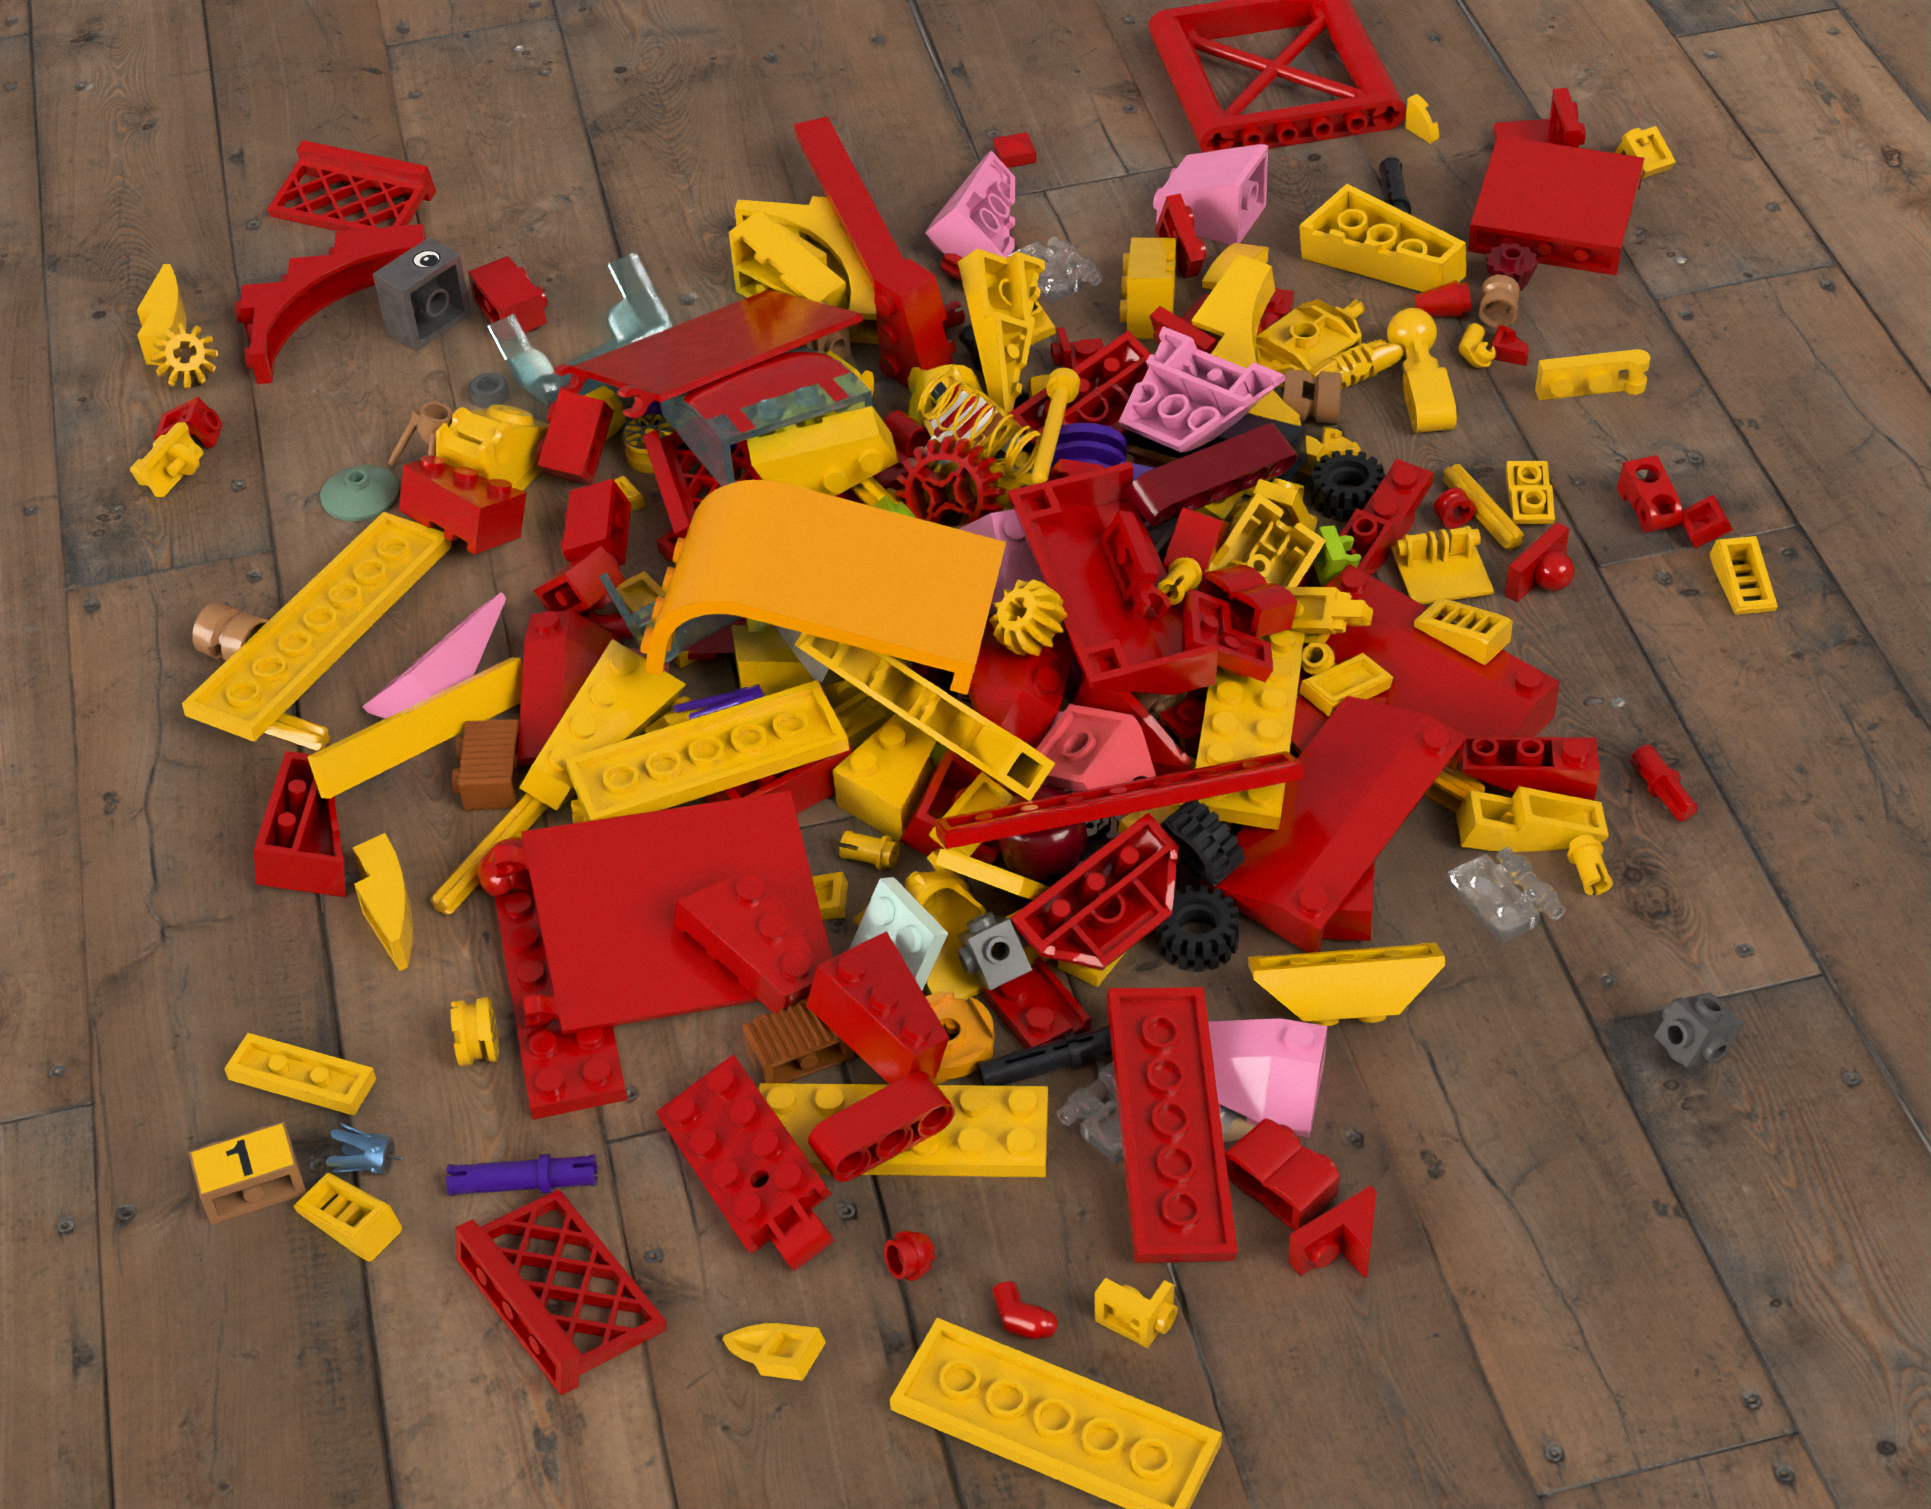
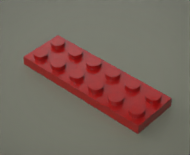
(559, 1069)
(1170, 1126)

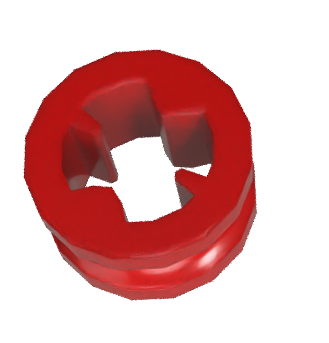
(1454, 508)

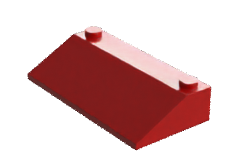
(1111, 642)
(1436, 679)
(1356, 792)

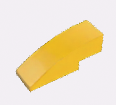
(160, 309)
(1528, 820)
(385, 897)

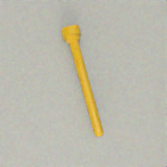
(1062, 389)

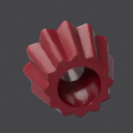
(1512, 261)

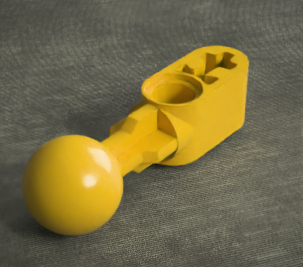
(1424, 382)

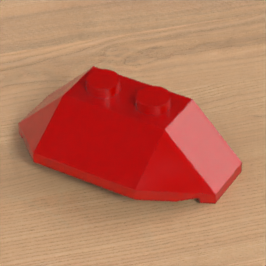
(1103, 392)
(1020, 690)
(1164, 753)
(1106, 899)

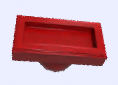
(1541, 564)

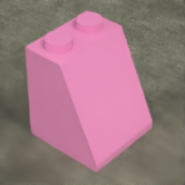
(1222, 190)

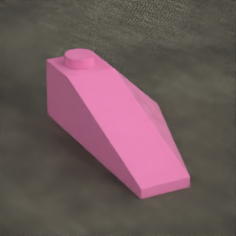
(978, 213)
(1269, 1069)

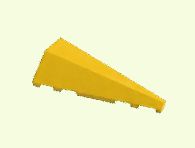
(1000, 307)

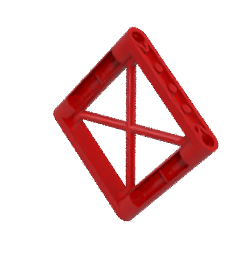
(1365, 109)

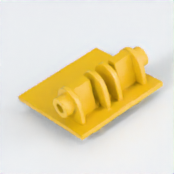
(1442, 566)

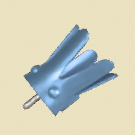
(363, 1151)

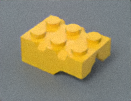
(1267, 544)

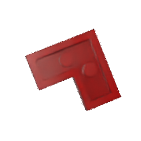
(1209, 623)

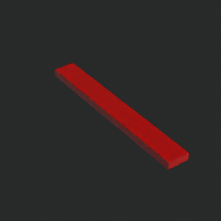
(848, 196)
(1118, 799)

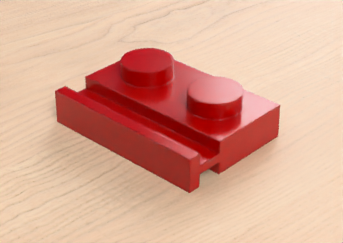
(1037, 1007)

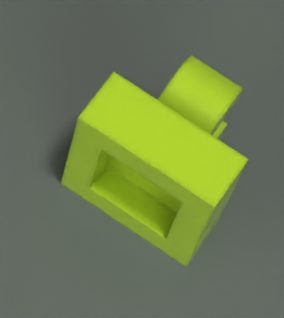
(1332, 555)

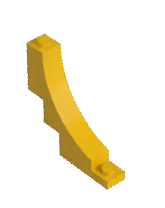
(1233, 319)

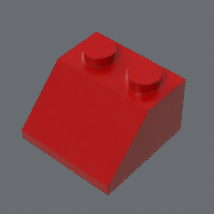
(941, 792)

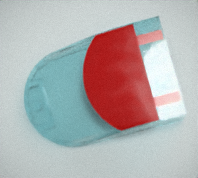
(760, 401)

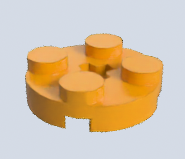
(975, 1035)

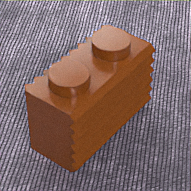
(488, 765)
(792, 1044)

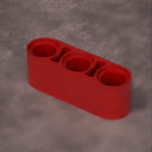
(881, 1126)

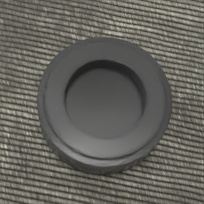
(488, 390)

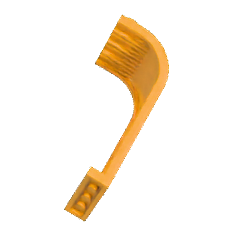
(831, 574)

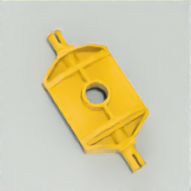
(1288, 341)

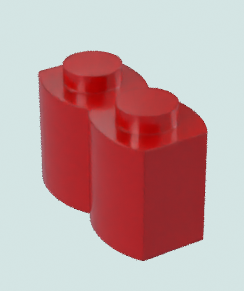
(1254, 604)
(1282, 1173)

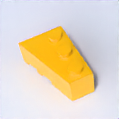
(773, 260)
(1148, 283)
(886, 776)

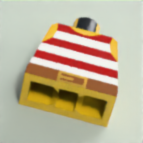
(965, 429)

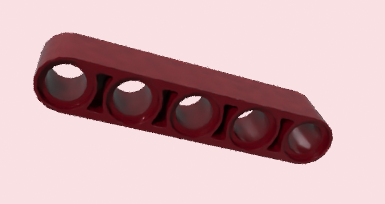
(1211, 474)

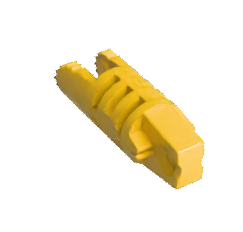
(1361, 361)

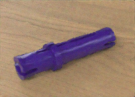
(540, 1174)

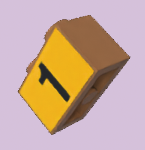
(247, 1172)

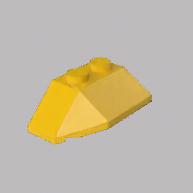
(1348, 982)

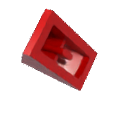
(1196, 538)

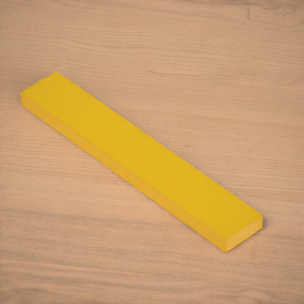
(416, 728)

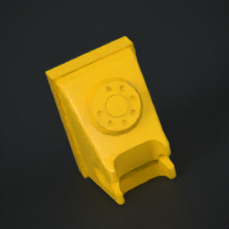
(494, 442)

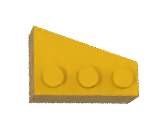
(826, 454)

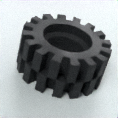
(1341, 471)
(1204, 842)
(1205, 947)

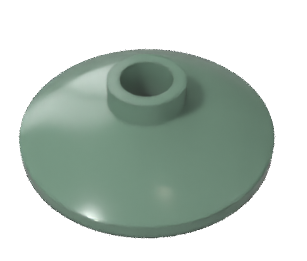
(360, 492)

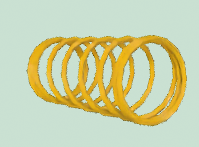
(937, 412)

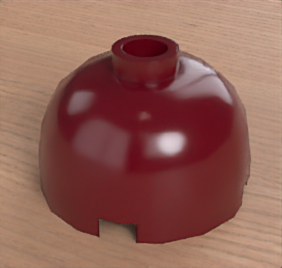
(1047, 850)

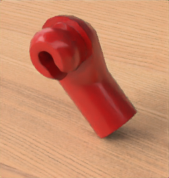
(1022, 1318)

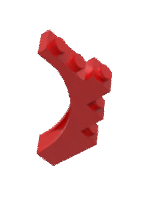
(278, 309)

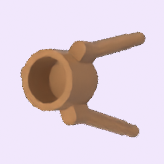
(427, 422)

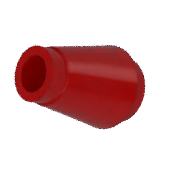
(1445, 300)

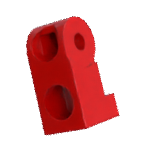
(1652, 496)

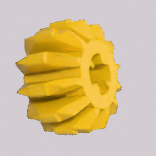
(171, 348)
(1028, 617)

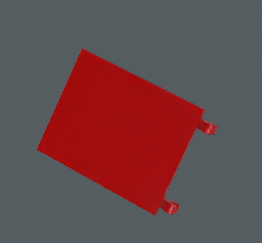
(709, 347)
(611, 897)

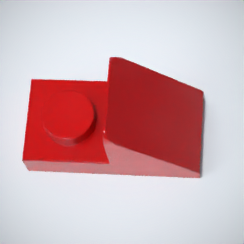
(1341, 1229)

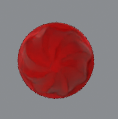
(909, 1255)

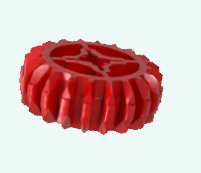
(971, 466)

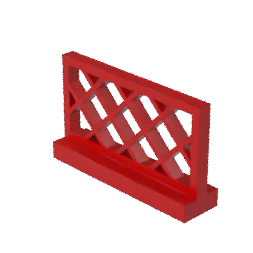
(362, 173)
(680, 488)
(517, 1298)

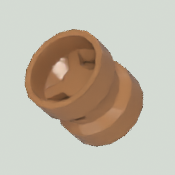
(1499, 301)

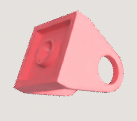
(1095, 750)

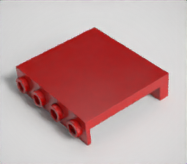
(1557, 202)

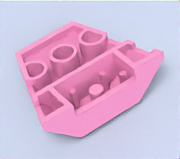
(1193, 394)

